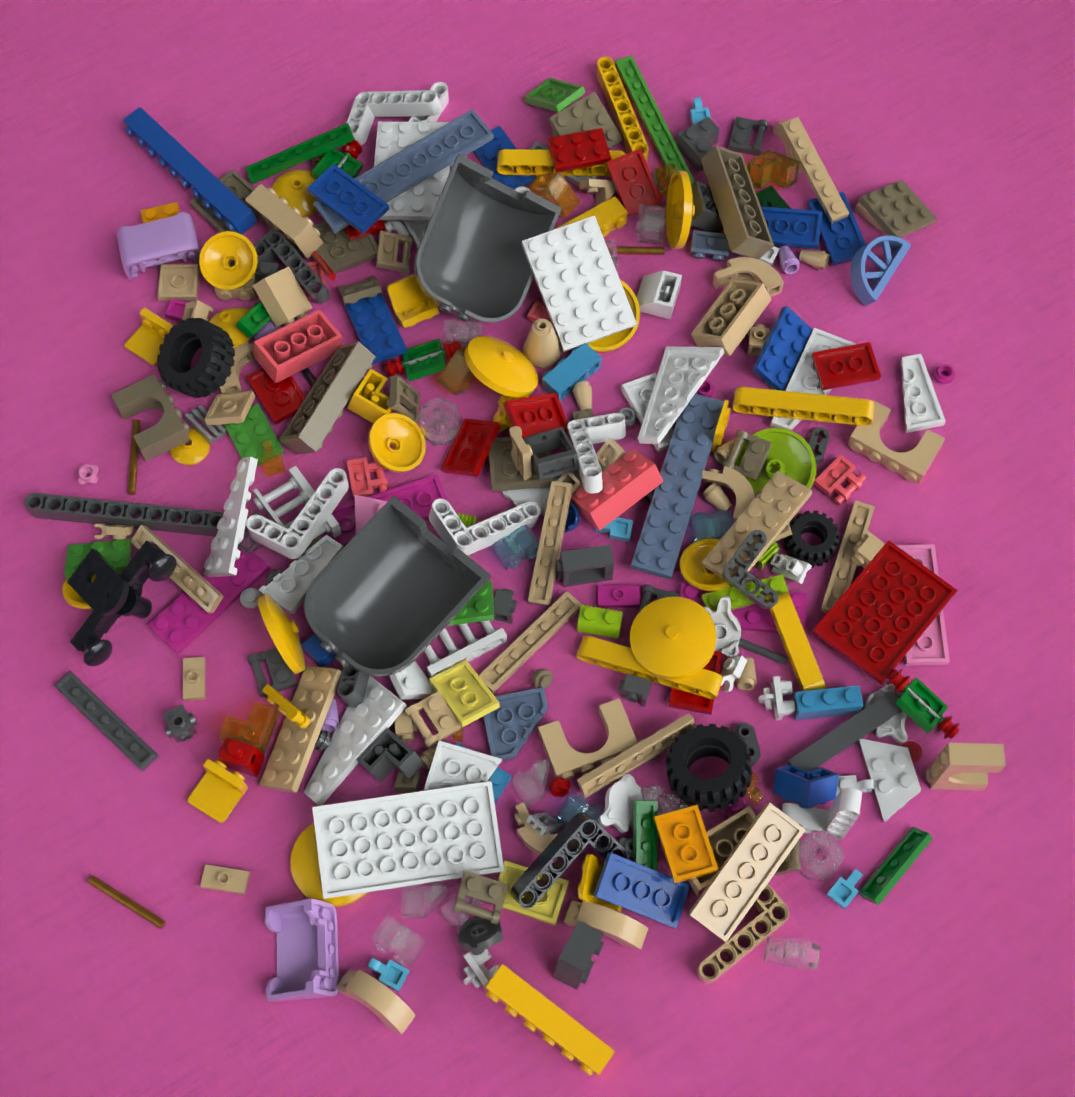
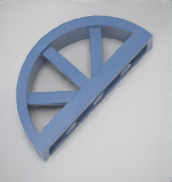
(864, 292)

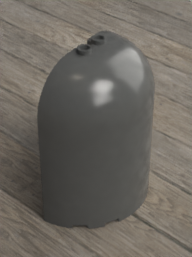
(473, 246)
(390, 592)

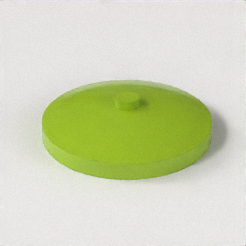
(788, 455)

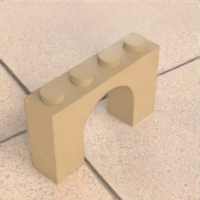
(908, 464)
(568, 762)
(965, 766)

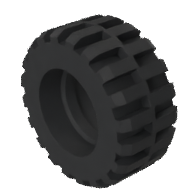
(212, 365)
(706, 742)

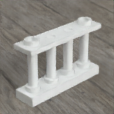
(296, 481)
(473, 650)

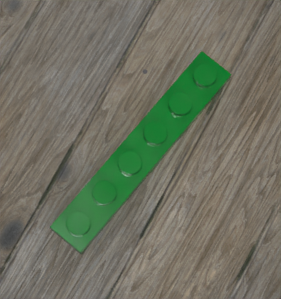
(300, 153)

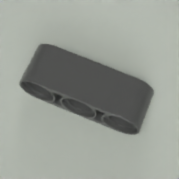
(352, 686)

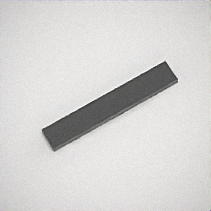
(106, 721)
(847, 733)

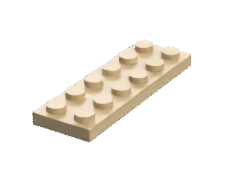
(767, 512)
(294, 743)
(746, 871)

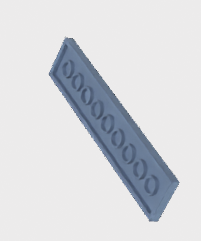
(418, 162)
(676, 496)

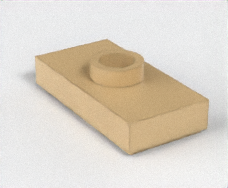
(194, 678)
(225, 879)

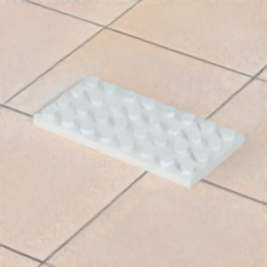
(407, 839)

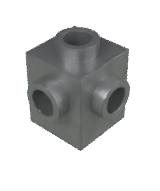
(180, 724)

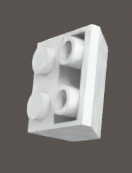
(659, 293)

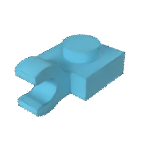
(698, 113)
(619, 529)
(844, 890)
(392, 974)

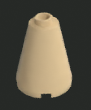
(542, 345)

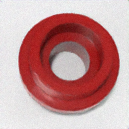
(559, 787)

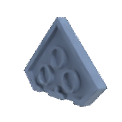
(514, 721)

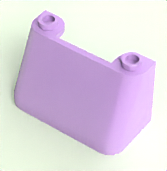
(157, 243)
(305, 950)

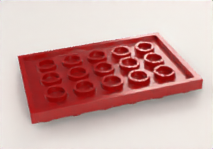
(884, 612)

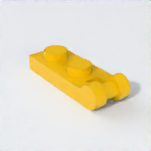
(286, 707)

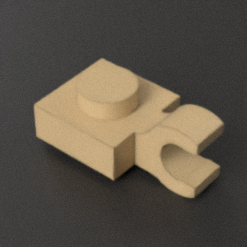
(117, 531)

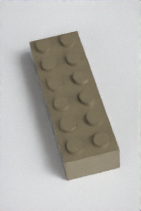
(737, 202)
(327, 398)

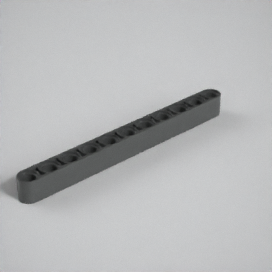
(127, 511)

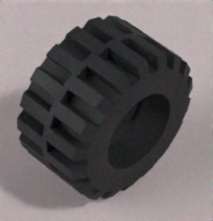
(814, 524)

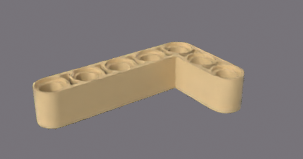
(749, 933)

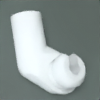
(397, 226)

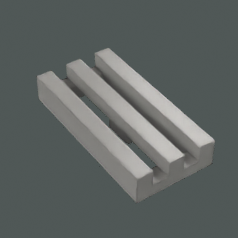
(197, 413)
(548, 825)

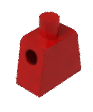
(238, 757)

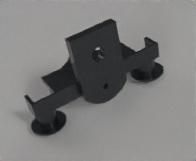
(115, 595)

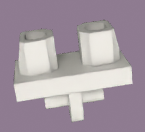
(790, 567)
(781, 707)
(480, 971)

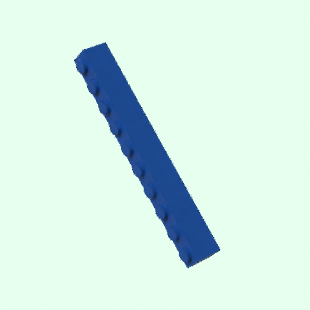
(190, 171)

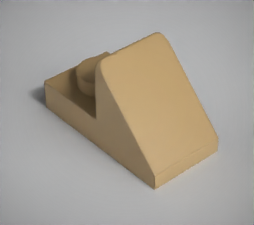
(603, 188)

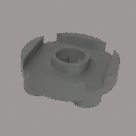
(477, 943)

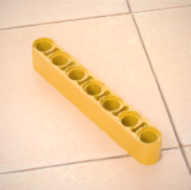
(620, 106)
(540, 162)
(803, 406)
(622, 660)

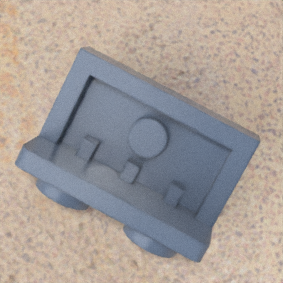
(709, 244)

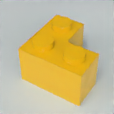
(368, 399)

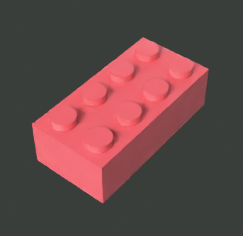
(297, 346)
(623, 486)

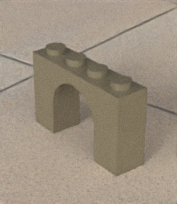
(151, 395)

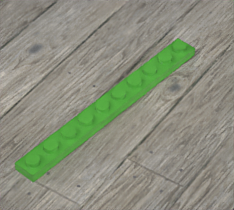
(650, 114)

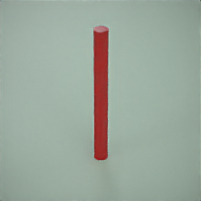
(323, 265)

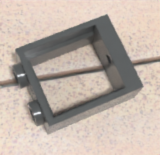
(554, 464)
(585, 565)

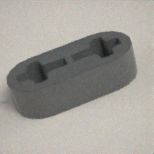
(821, 447)

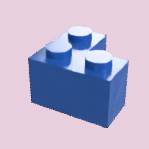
(804, 786)

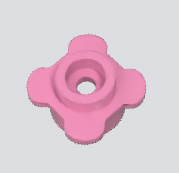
(88, 469)

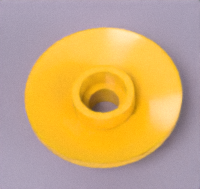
(193, 453)

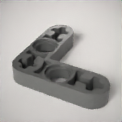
(743, 575)

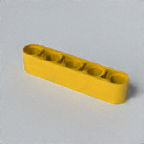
(796, 644)

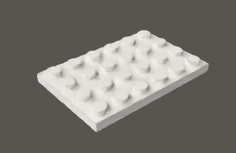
(421, 199)
(579, 283)

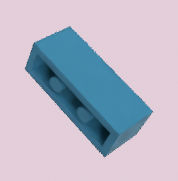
(569, 371)
(827, 702)

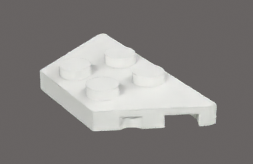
(891, 774)

